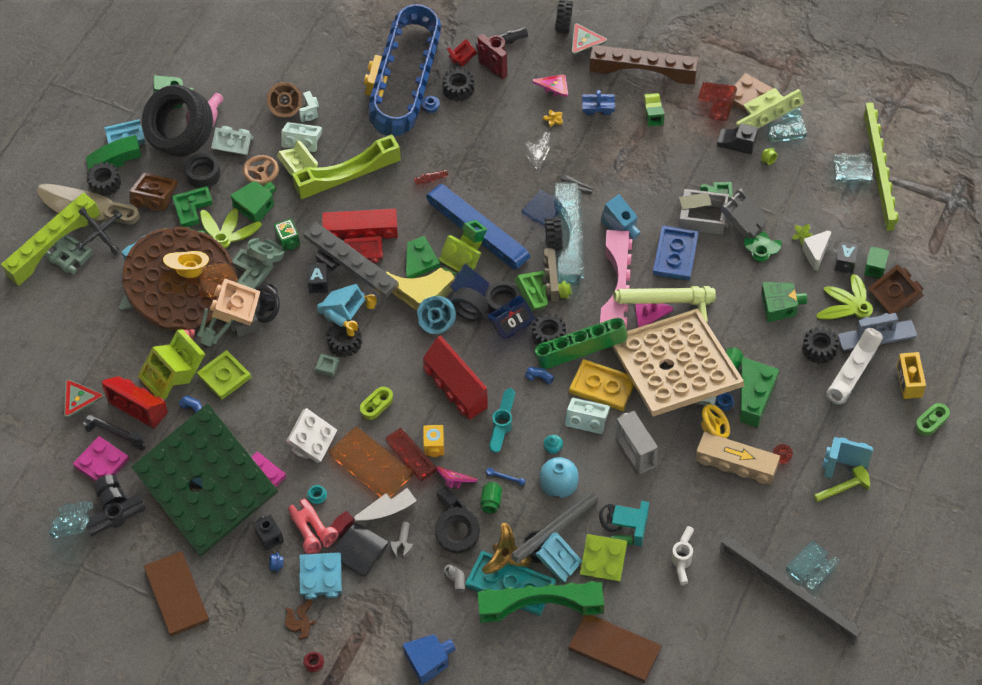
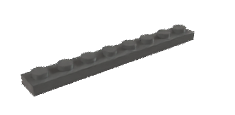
(795, 593)

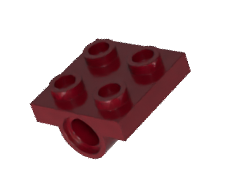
(493, 55)

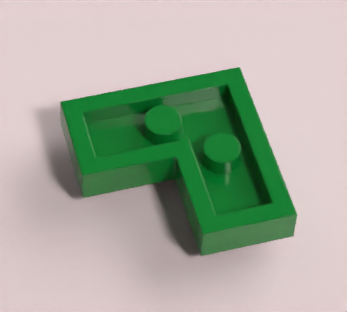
(188, 202)

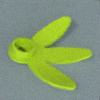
(226, 234)
(853, 303)

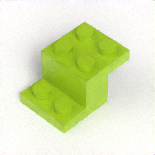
(171, 364)

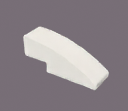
(385, 506)

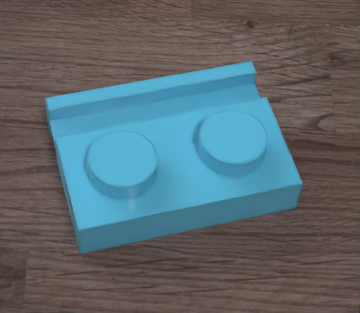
(124, 130)
(558, 557)

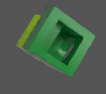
(653, 109)
(471, 235)

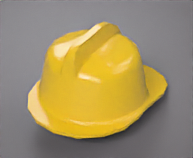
(187, 263)

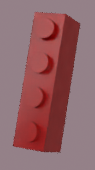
(362, 223)

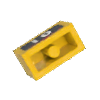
(911, 375)

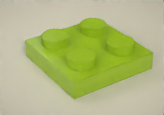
(224, 375)
(603, 557)

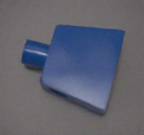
(428, 656)

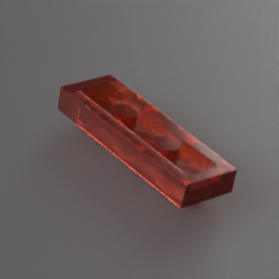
(411, 454)

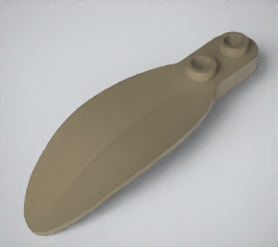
(59, 197)

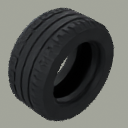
(157, 111)

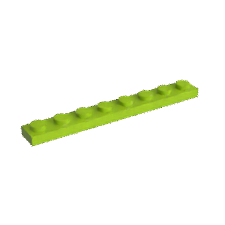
(881, 171)

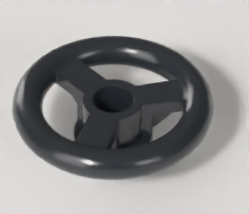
(267, 303)

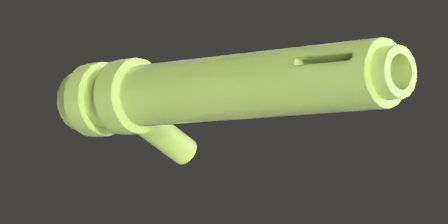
(692, 295)

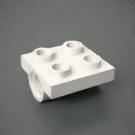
(311, 436)

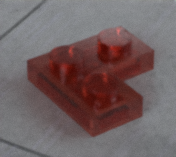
(722, 99)

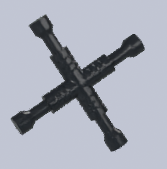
(98, 230)

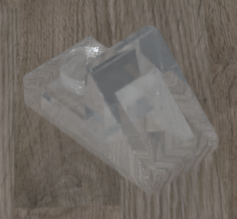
(538, 152)

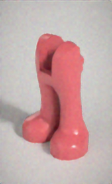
(307, 514)

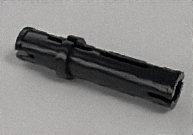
(511, 36)

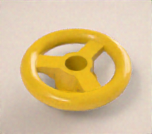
(711, 423)

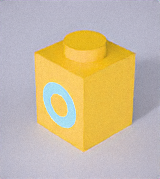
(433, 440)

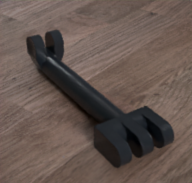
(134, 437)

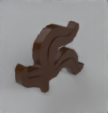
(303, 624)

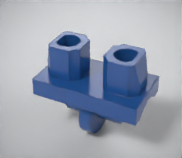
(598, 103)

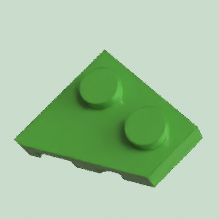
(533, 289)

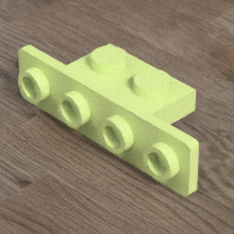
(770, 107)

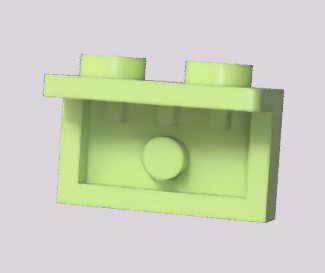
(297, 158)

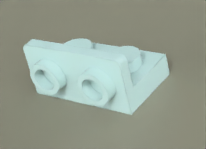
(300, 132)
(231, 141)
(587, 415)

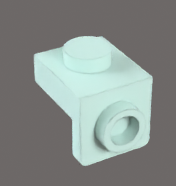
(310, 111)

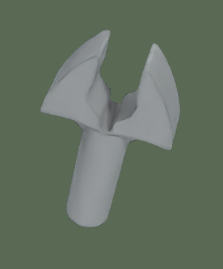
(402, 541)

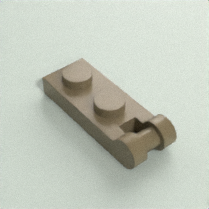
(551, 274)

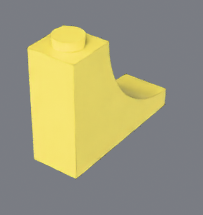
(416, 290)

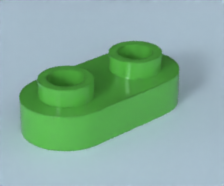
(931, 420)

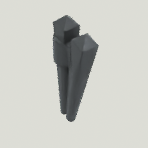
(581, 187)

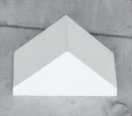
(815, 248)

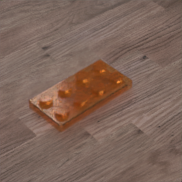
(370, 462)

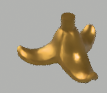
(503, 552)

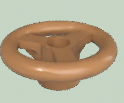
(261, 171)

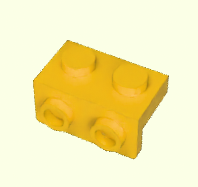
(370, 79)

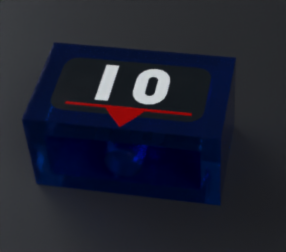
(511, 317)

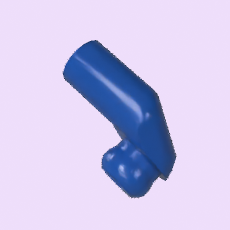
(539, 372)
(188, 401)

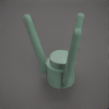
(208, 335)

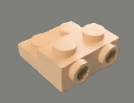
(234, 302)

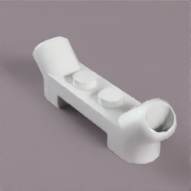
(854, 366)

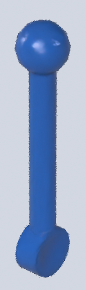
(490, 472)

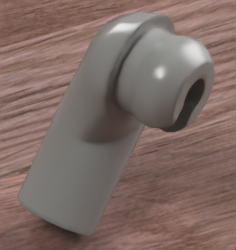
(456, 576)

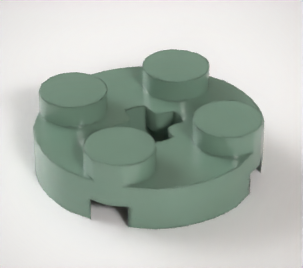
(265, 251)

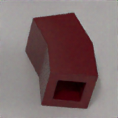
(343, 523)

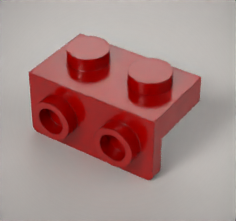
(368, 247)

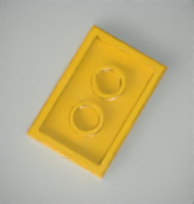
(602, 385)

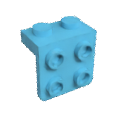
(846, 453)

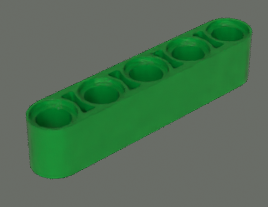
(581, 343)

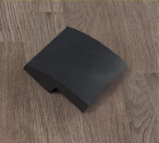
(361, 548)

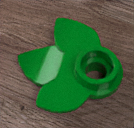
(762, 245)

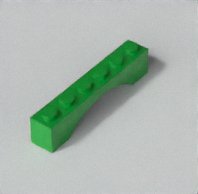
(583, 598)

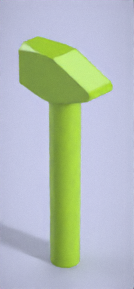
(860, 477)

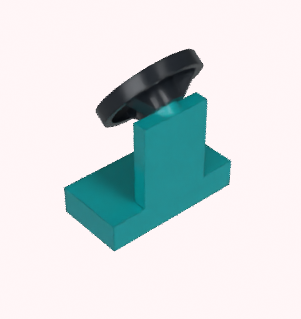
(627, 517)

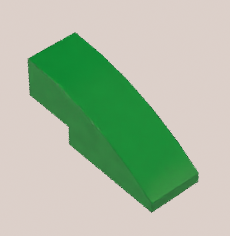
(115, 152)

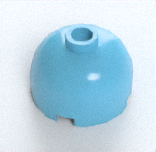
(436, 314)
(559, 477)

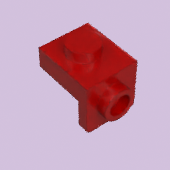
(462, 53)

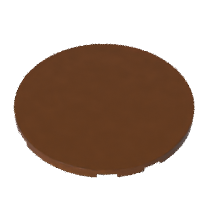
(160, 291)

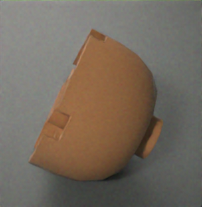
(293, 103)

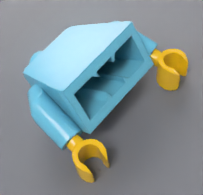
(343, 304)

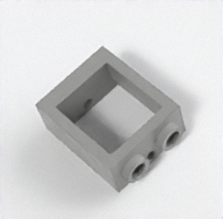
(702, 225)
(636, 442)

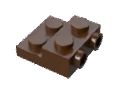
(152, 192)
(896, 290)

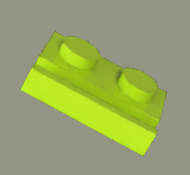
(457, 253)

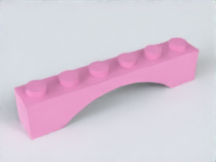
(617, 253)

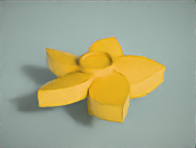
(554, 118)

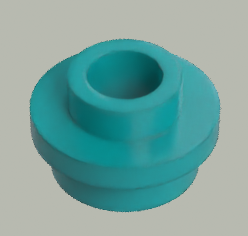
(316, 489)

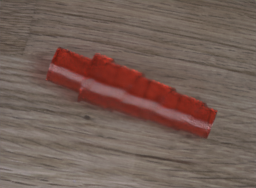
(427, 178)

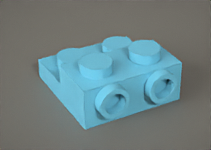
(320, 575)

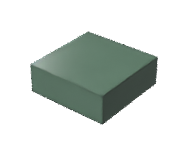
(327, 365)

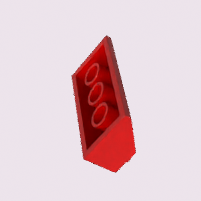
(455, 379)

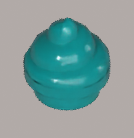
(553, 444)

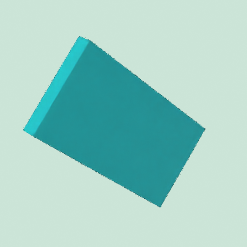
(508, 576)

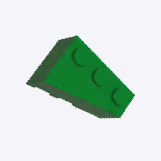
(757, 390)

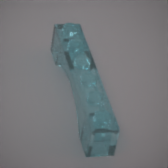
(566, 203)

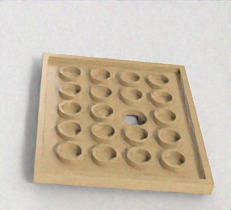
(697, 356)

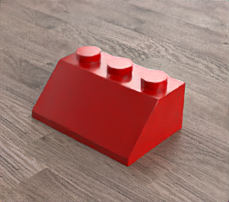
(135, 401)

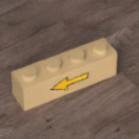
(737, 458)

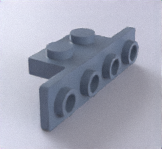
(885, 324)

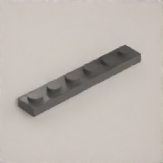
(351, 259)

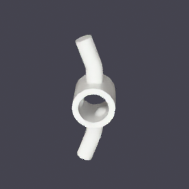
(683, 562)

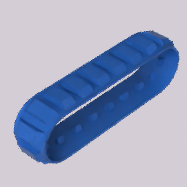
(415, 15)

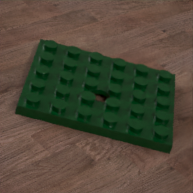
(230, 477)

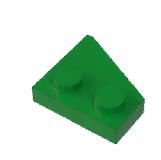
(420, 258)

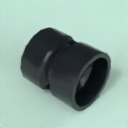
(108, 490)

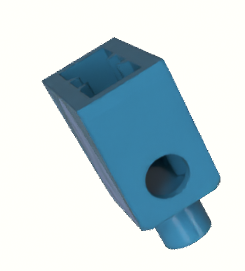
(620, 217)

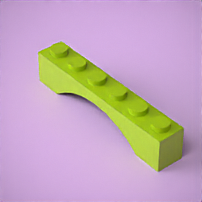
(378, 155)
(26, 258)

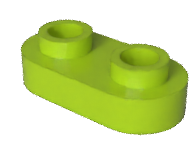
(375, 403)

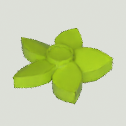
(802, 233)

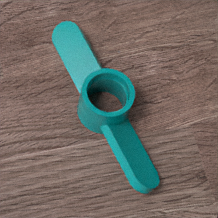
(503, 413)

